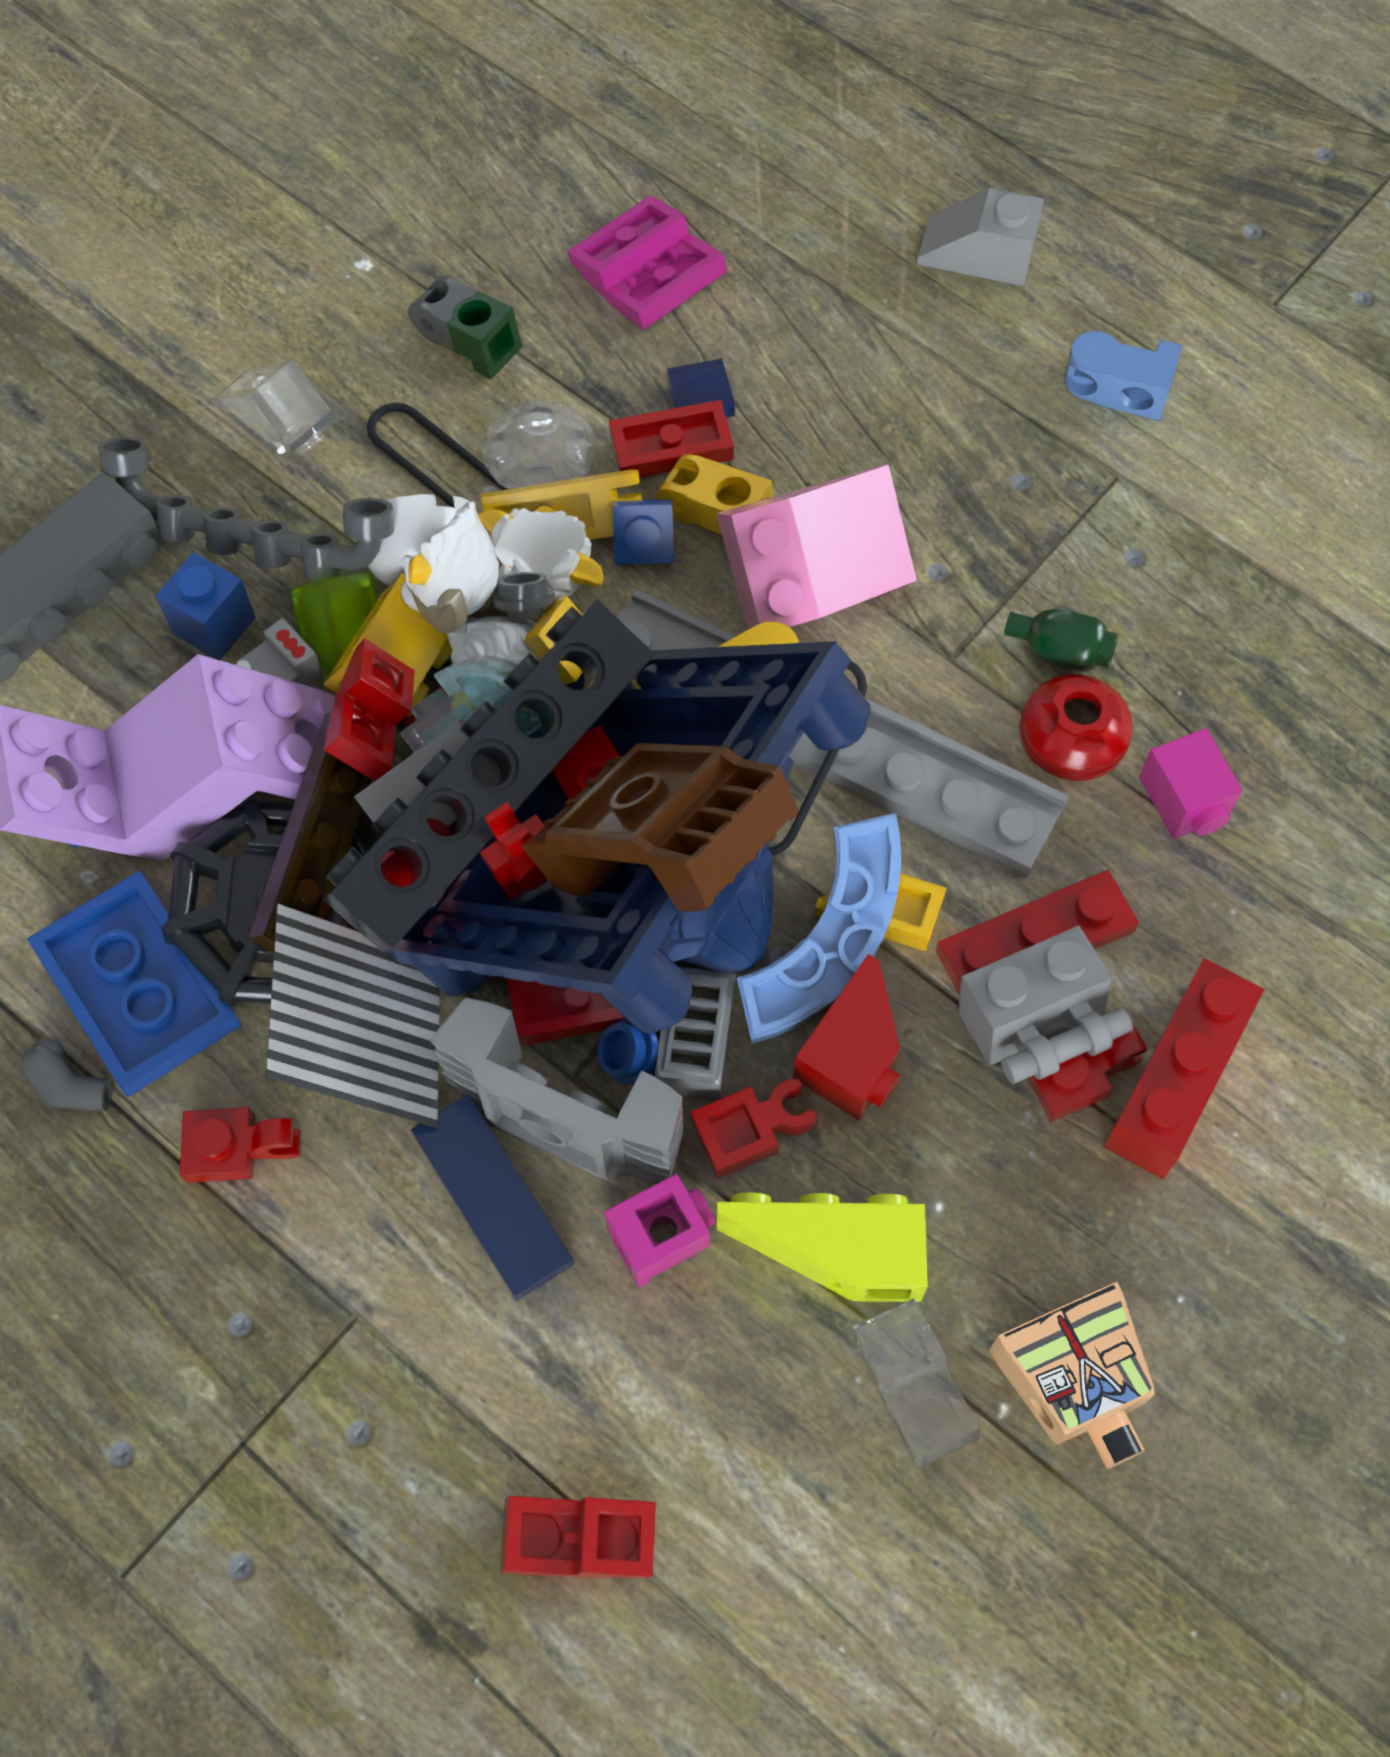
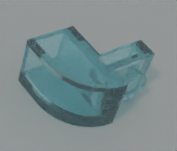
(468, 687)

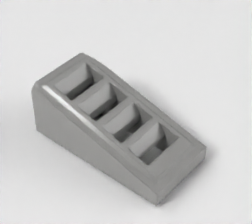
(697, 1079)

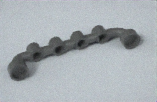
(272, 542)

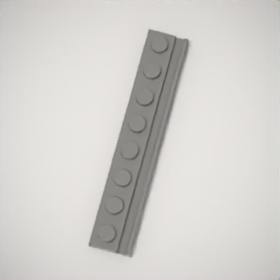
(901, 763)

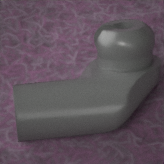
(56, 1085)

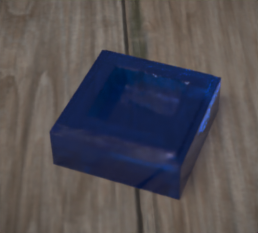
(701, 384)

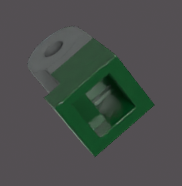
(467, 324)

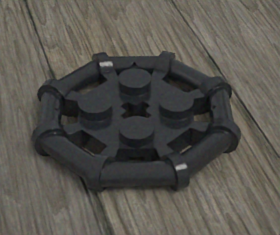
(237, 897)

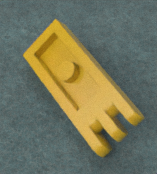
(584, 497)

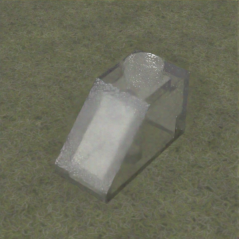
(276, 407)

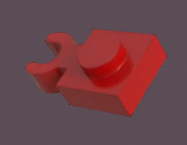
(742, 1130)

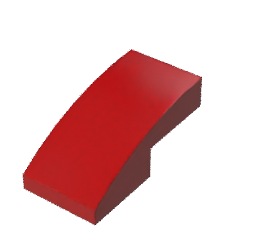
(367, 708)
(578, 1537)

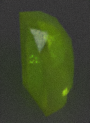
(331, 613)

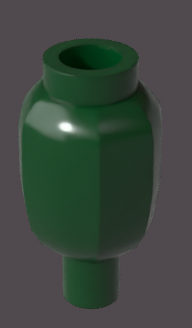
(1065, 638)

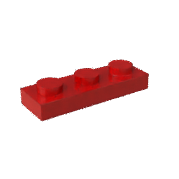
(1091, 904)

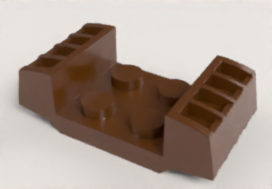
(667, 806)

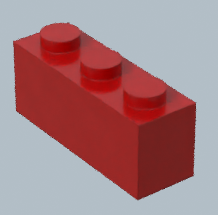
(1184, 1069)

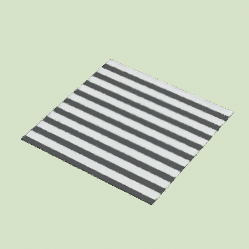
(351, 1020)

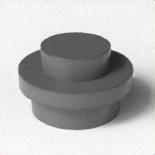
(523, 595)

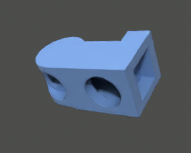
(1121, 374)

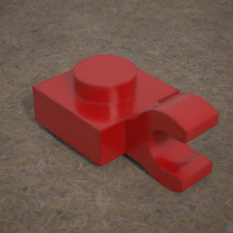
(506, 858)
(1084, 1078)
(227, 1140)

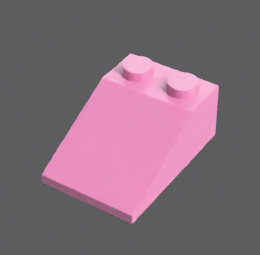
(817, 548)

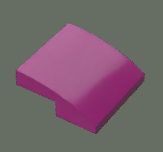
(647, 261)

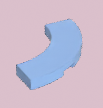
(848, 930)

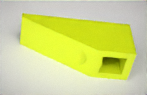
(851, 1248)

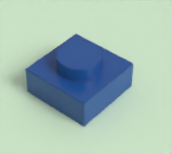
(643, 532)

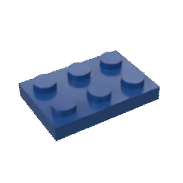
(129, 987)

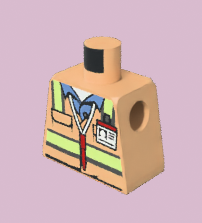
(1081, 1372)

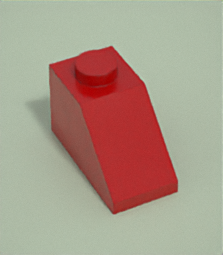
(854, 1046)

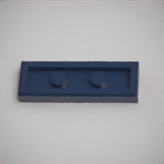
(493, 1198)

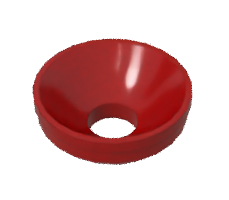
(1071, 748)

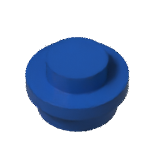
(626, 1052)

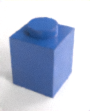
(206, 606)

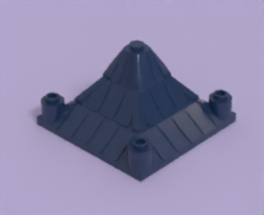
(628, 928)

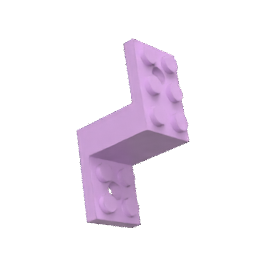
(162, 766)

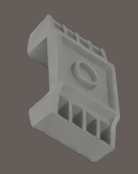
(482, 1060)

